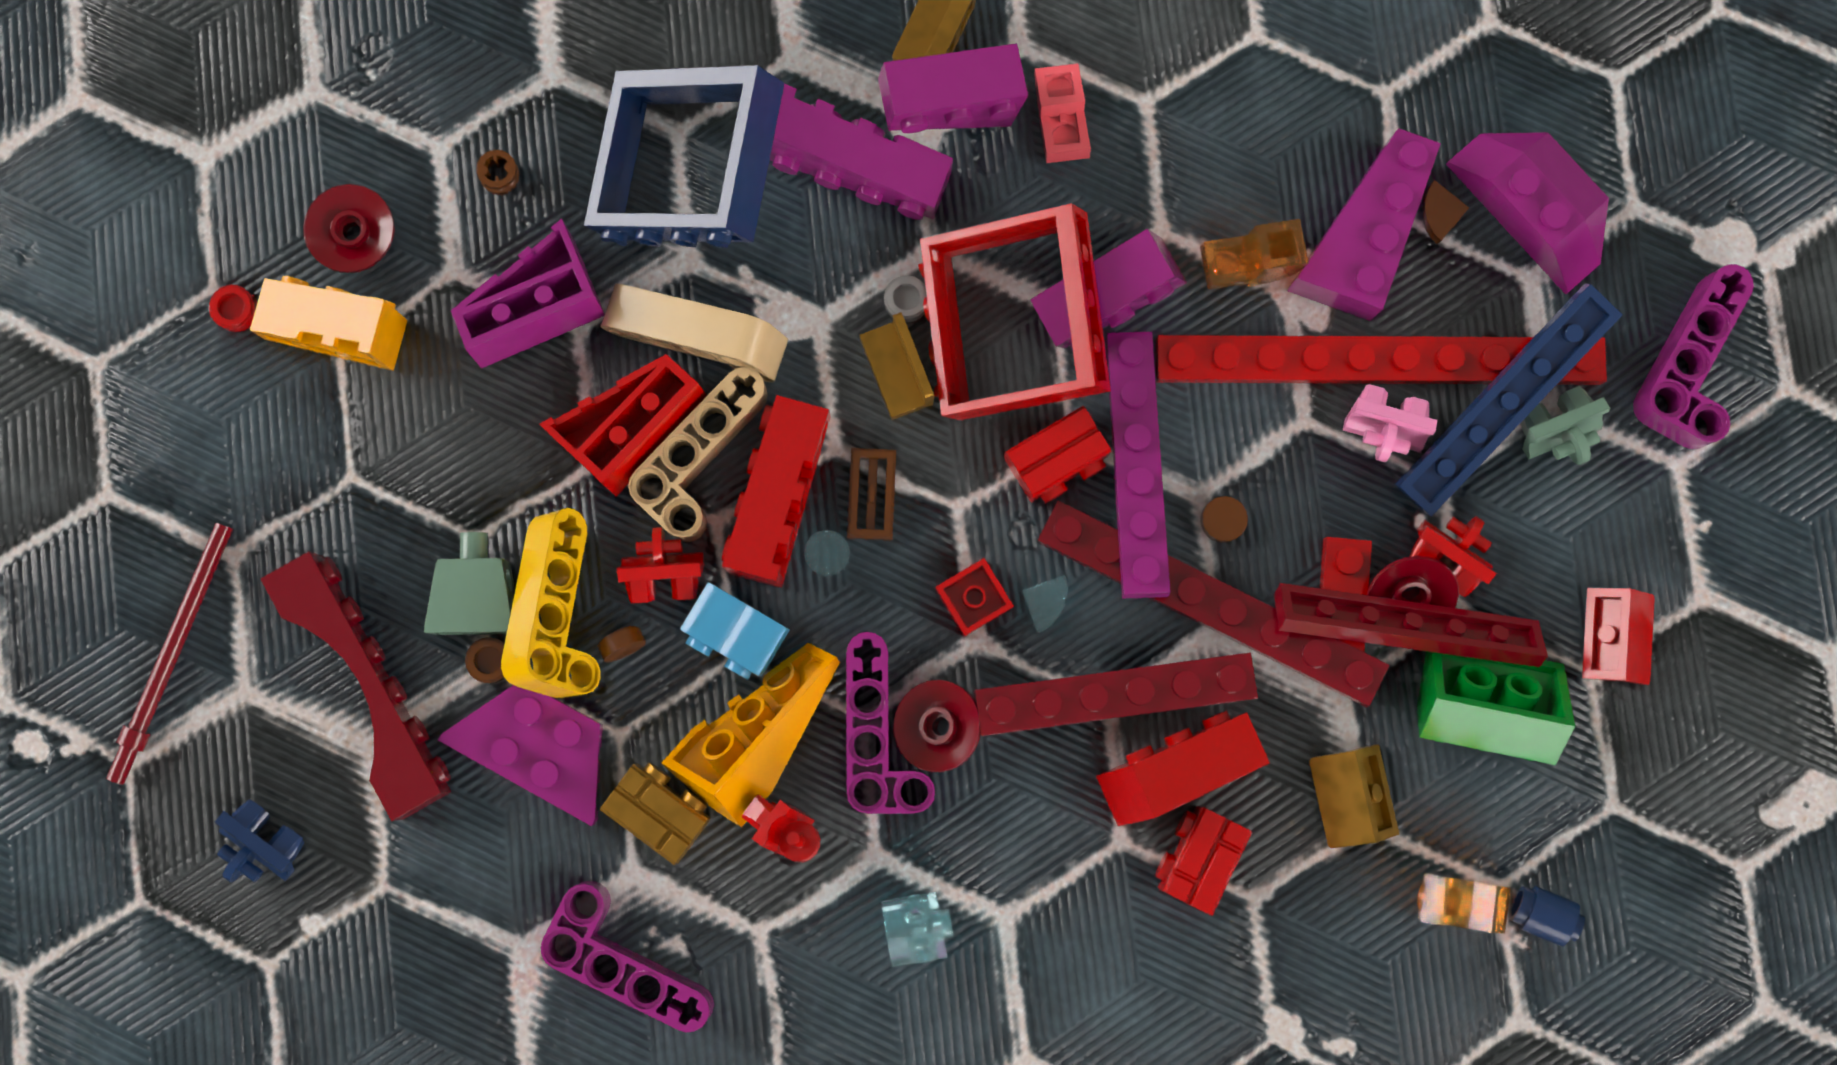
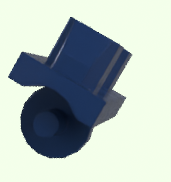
(242, 831)

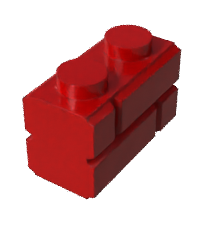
(1057, 455)
(1202, 859)

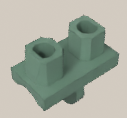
(1567, 433)

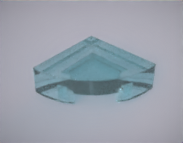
(1046, 602)

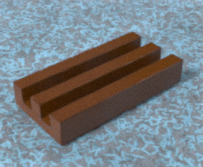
(870, 532)

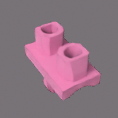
(1387, 426)

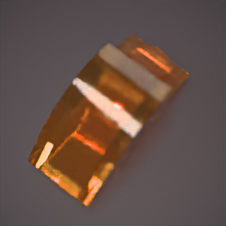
(1255, 259)
(1463, 903)

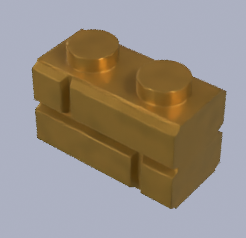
(657, 812)

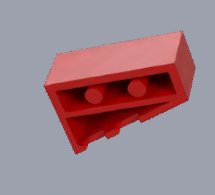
(1183, 768)

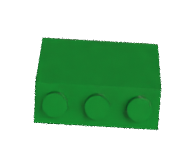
(1496, 706)

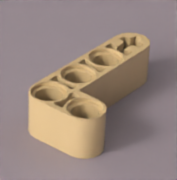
(695, 329)
(706, 448)

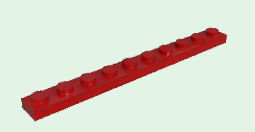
(1351, 359)

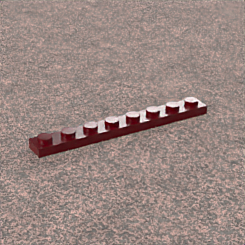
(1222, 609)

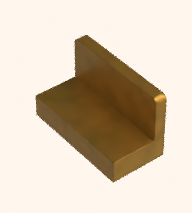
(933, 28)
(897, 368)
(1354, 797)

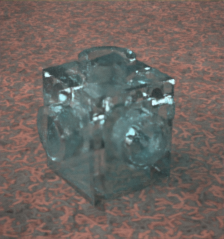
(916, 929)

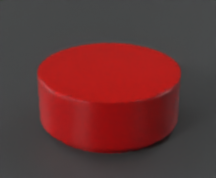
(233, 308)

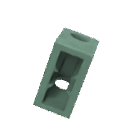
(470, 592)

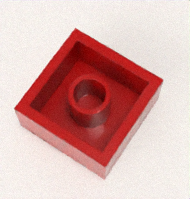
(974, 597)

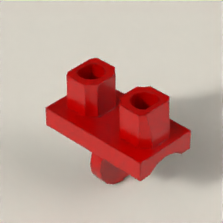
(1470, 567)
(641, 571)
(783, 829)

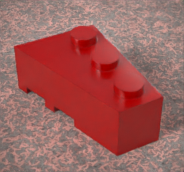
(628, 421)

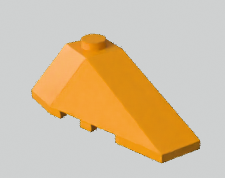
(753, 740)

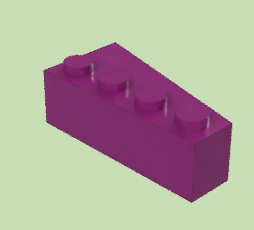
(858, 157)
(1367, 238)

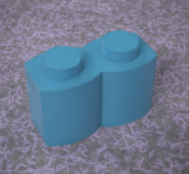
(733, 630)

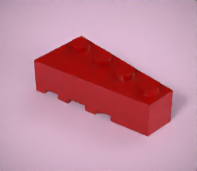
(776, 491)

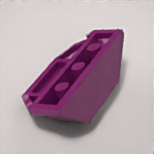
(1538, 200)

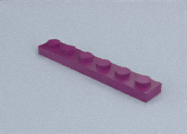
(1137, 466)

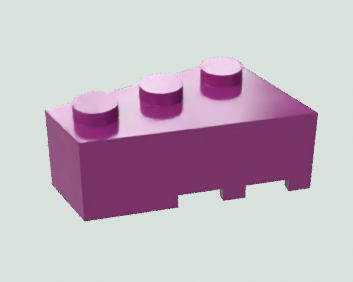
(954, 90)
(1126, 280)
(529, 302)

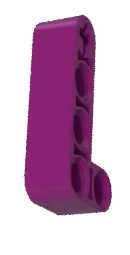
(1700, 353)
(877, 723)
(631, 965)

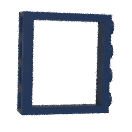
(747, 164)

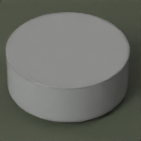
(906, 296)

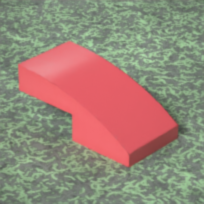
(1062, 113)

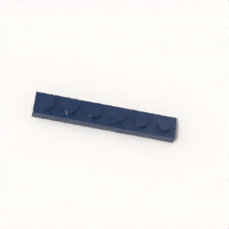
(1508, 399)

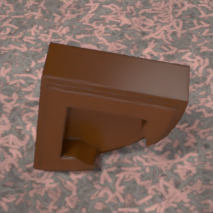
(1441, 211)

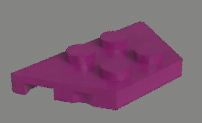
(536, 746)

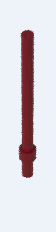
(135, 735)

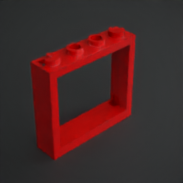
(1081, 299)

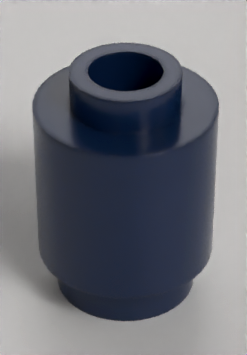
(1547, 915)

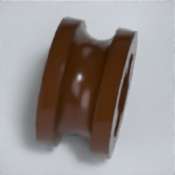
(498, 186)

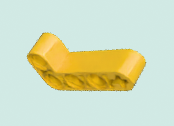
(556, 545)

